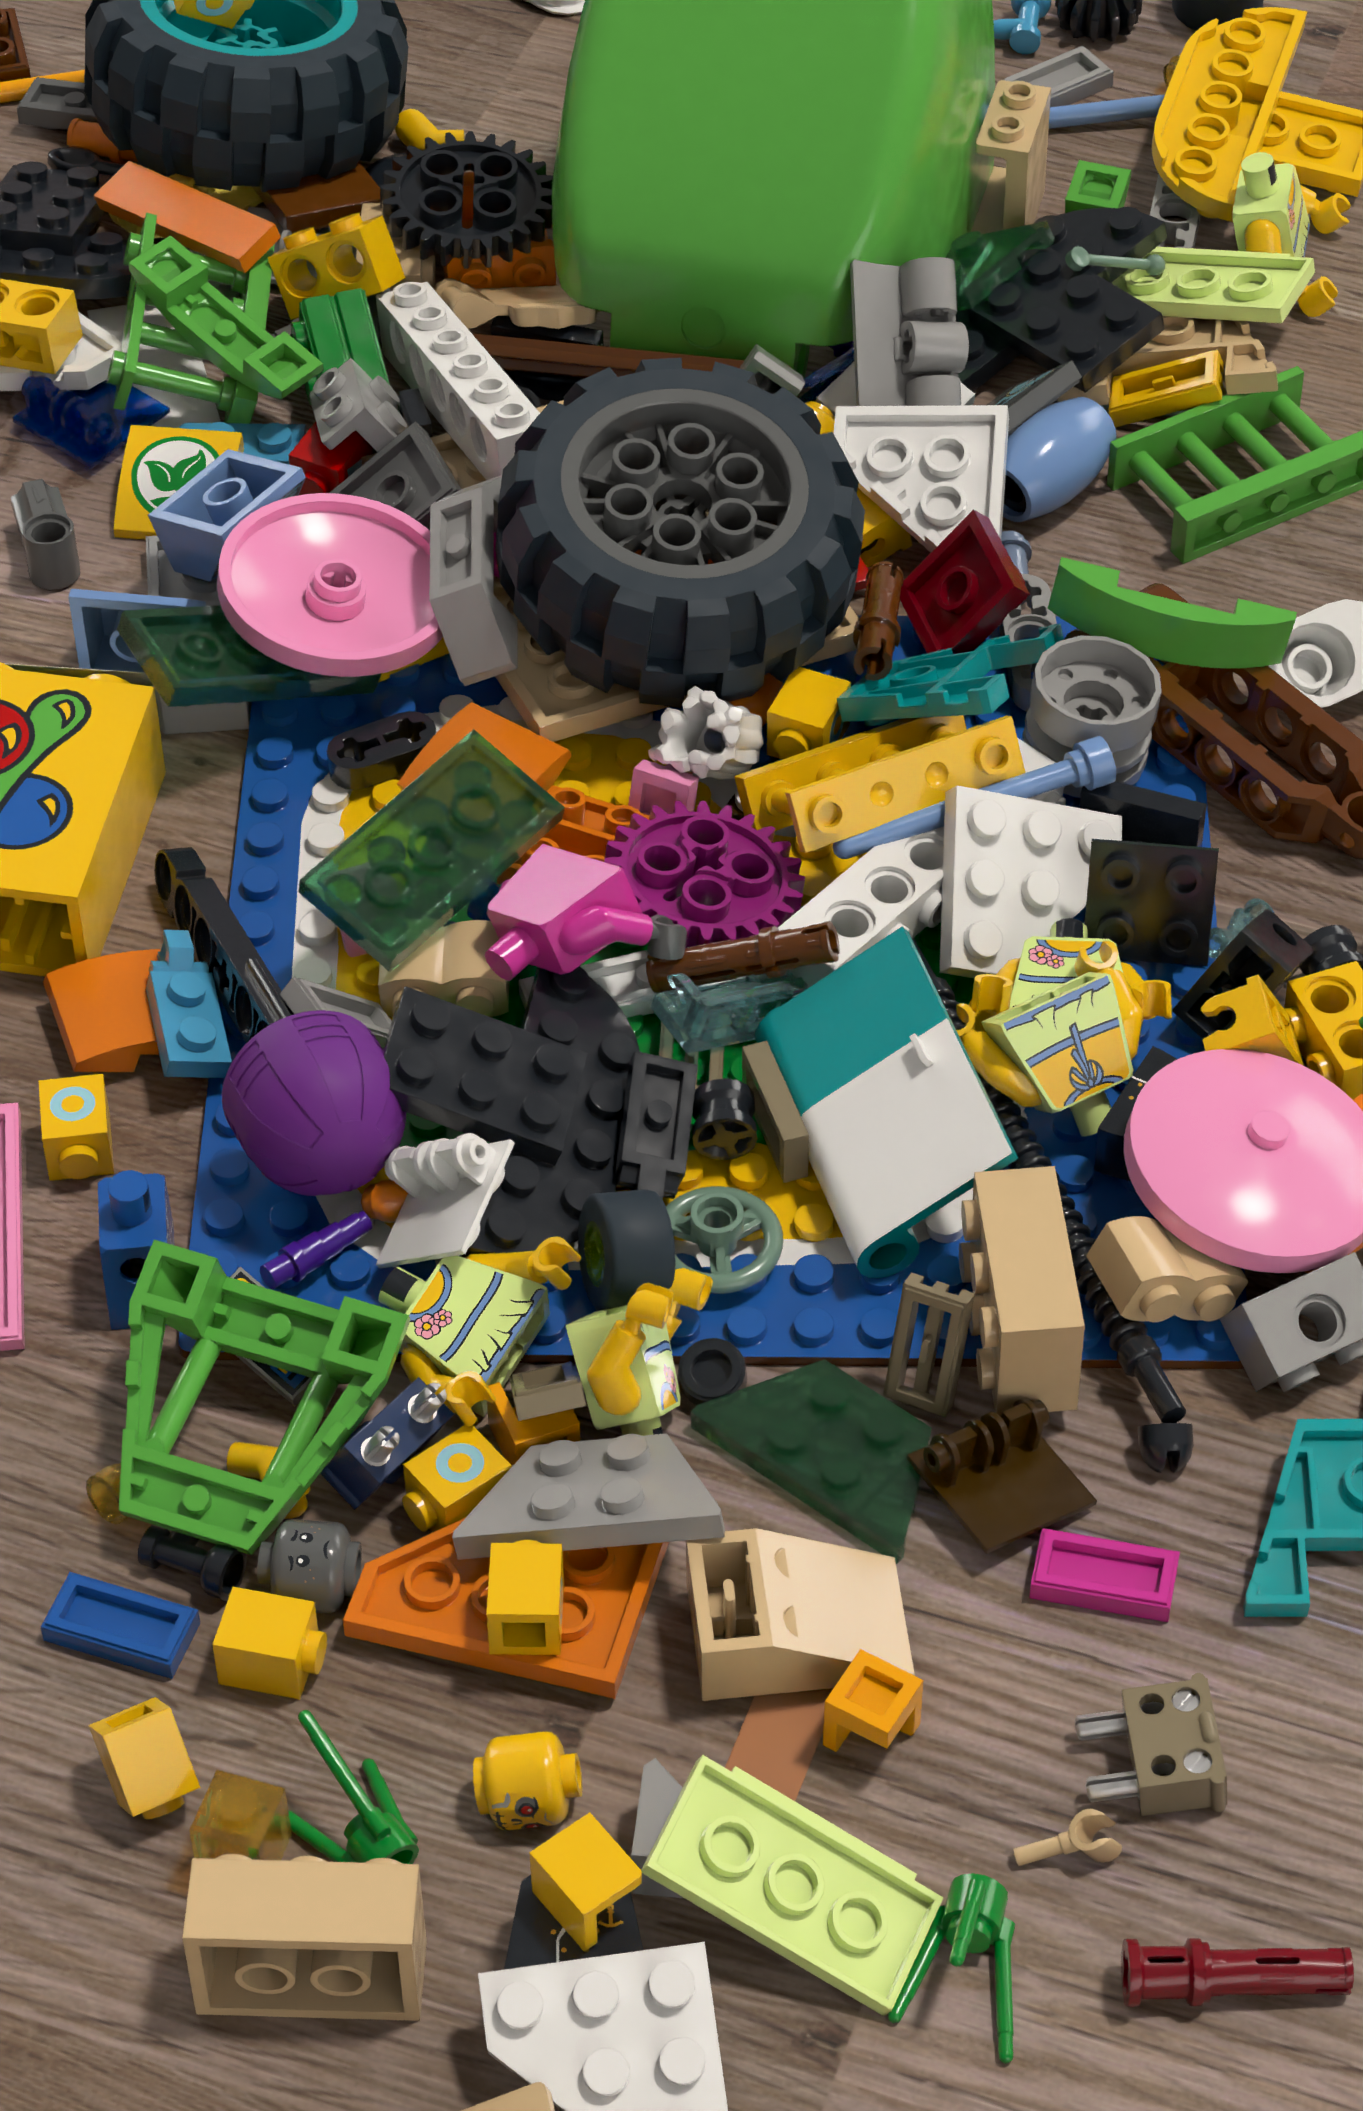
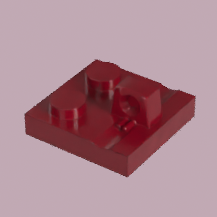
(963, 588)

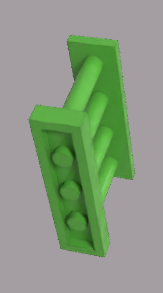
(124, 369)
(1238, 505)

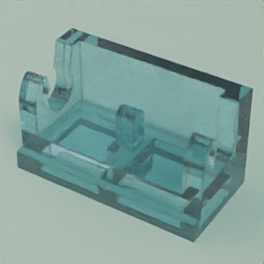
(721, 1013)

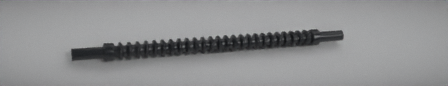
(1129, 1338)

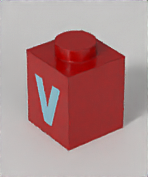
(326, 467)

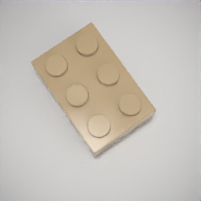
(1022, 1288)
(305, 1938)

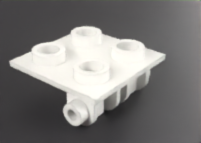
(446, 1196)

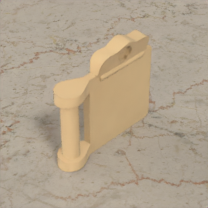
(525, 305)

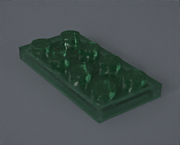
(202, 660)
(431, 850)

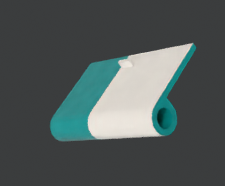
(884, 1099)

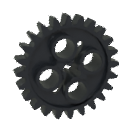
(426, 199)

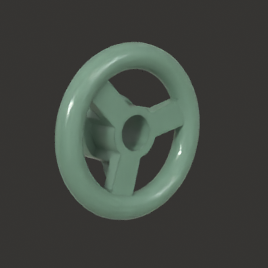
(716, 1224)

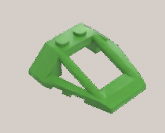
(262, 1325)

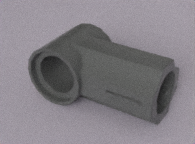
(46, 535)

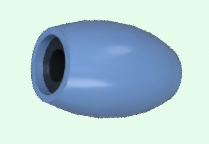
(1055, 457)

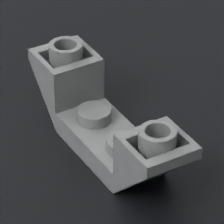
(461, 587)

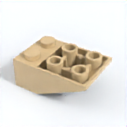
(788, 1612)

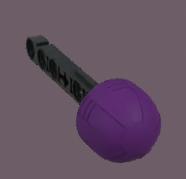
(306, 1085)

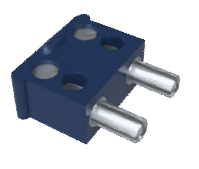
(386, 1442)

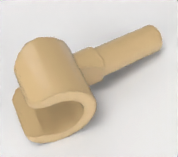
(1078, 1838)

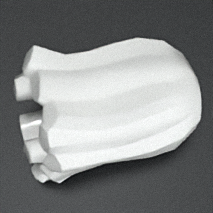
(698, 735)

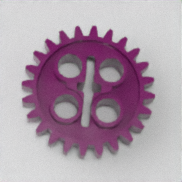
(708, 872)

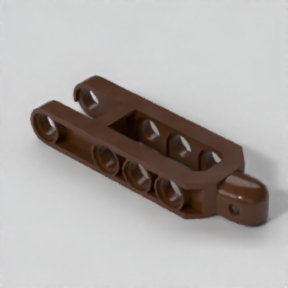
(1303, 810)

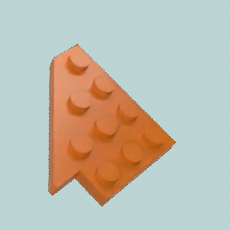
(438, 1608)

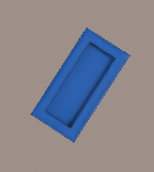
(120, 1625)

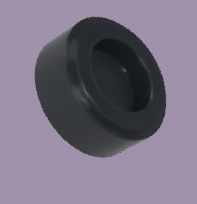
(711, 1370)

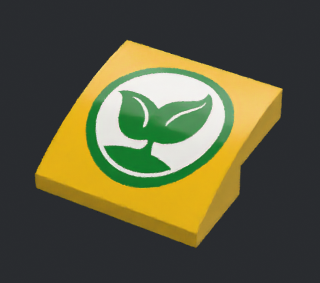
(157, 466)

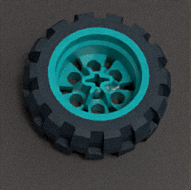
(253, 104)

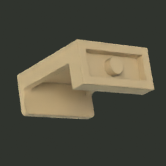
(1018, 132)

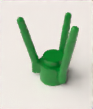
(372, 1831)
(970, 1923)

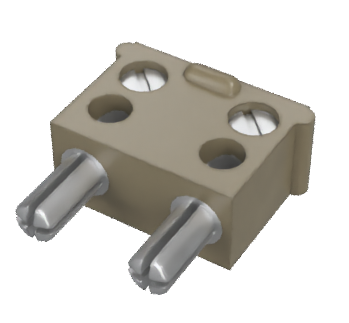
(1170, 1748)

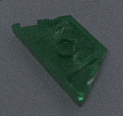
(827, 1446)

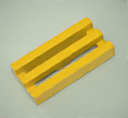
(1166, 388)

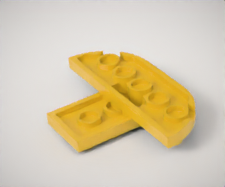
(1231, 105)

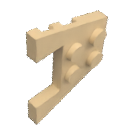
(1184, 337)

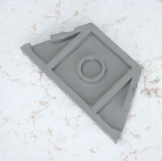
(593, 1498)

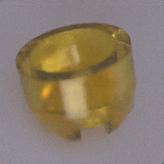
(104, 1492)

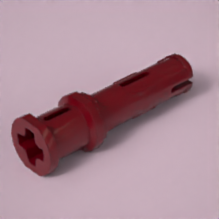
(1200, 1972)

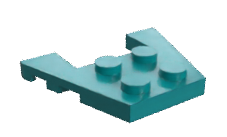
(944, 681)
(1313, 1510)

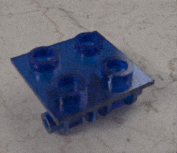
(84, 420)

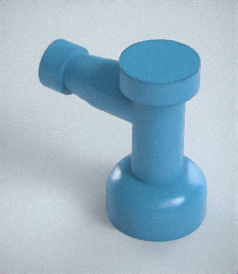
(1023, 31)

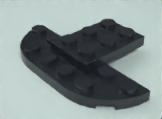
(47, 232)
(1063, 312)
(542, 1085)

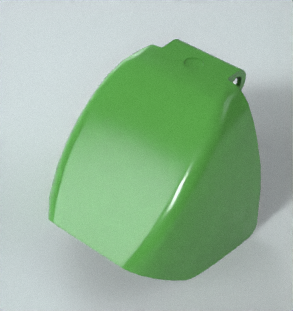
(753, 150)

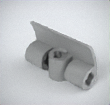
(907, 333)

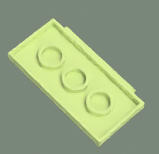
(1221, 284)
(794, 1883)

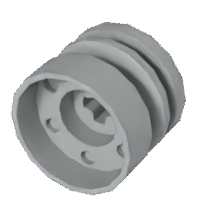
(1093, 690)

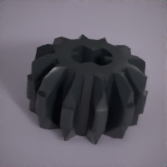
(1098, 17)

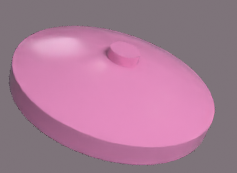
(330, 584)
(1250, 1160)

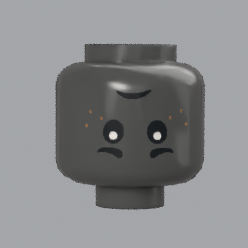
(311, 1563)

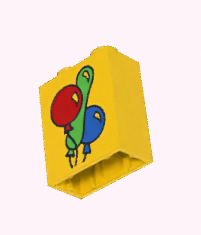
(73, 810)

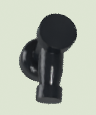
(217, 1568)

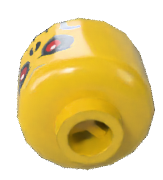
(526, 1780)

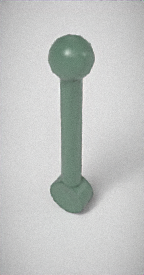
(1079, 258)

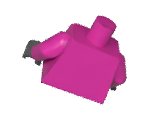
(568, 910)

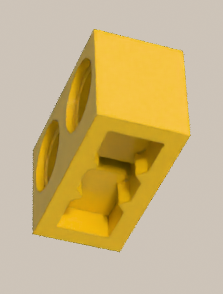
(335, 262)
(37, 326)
(1326, 1024)

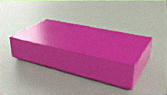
(1104, 1575)

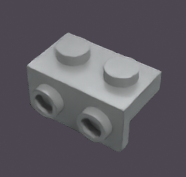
(350, 401)

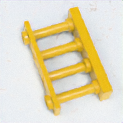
(877, 776)

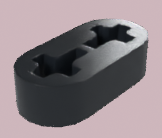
(379, 749)

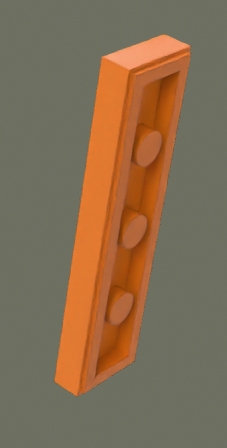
(188, 216)

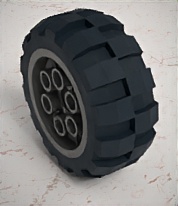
(731, 483)

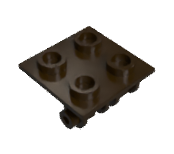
(1002, 1476)

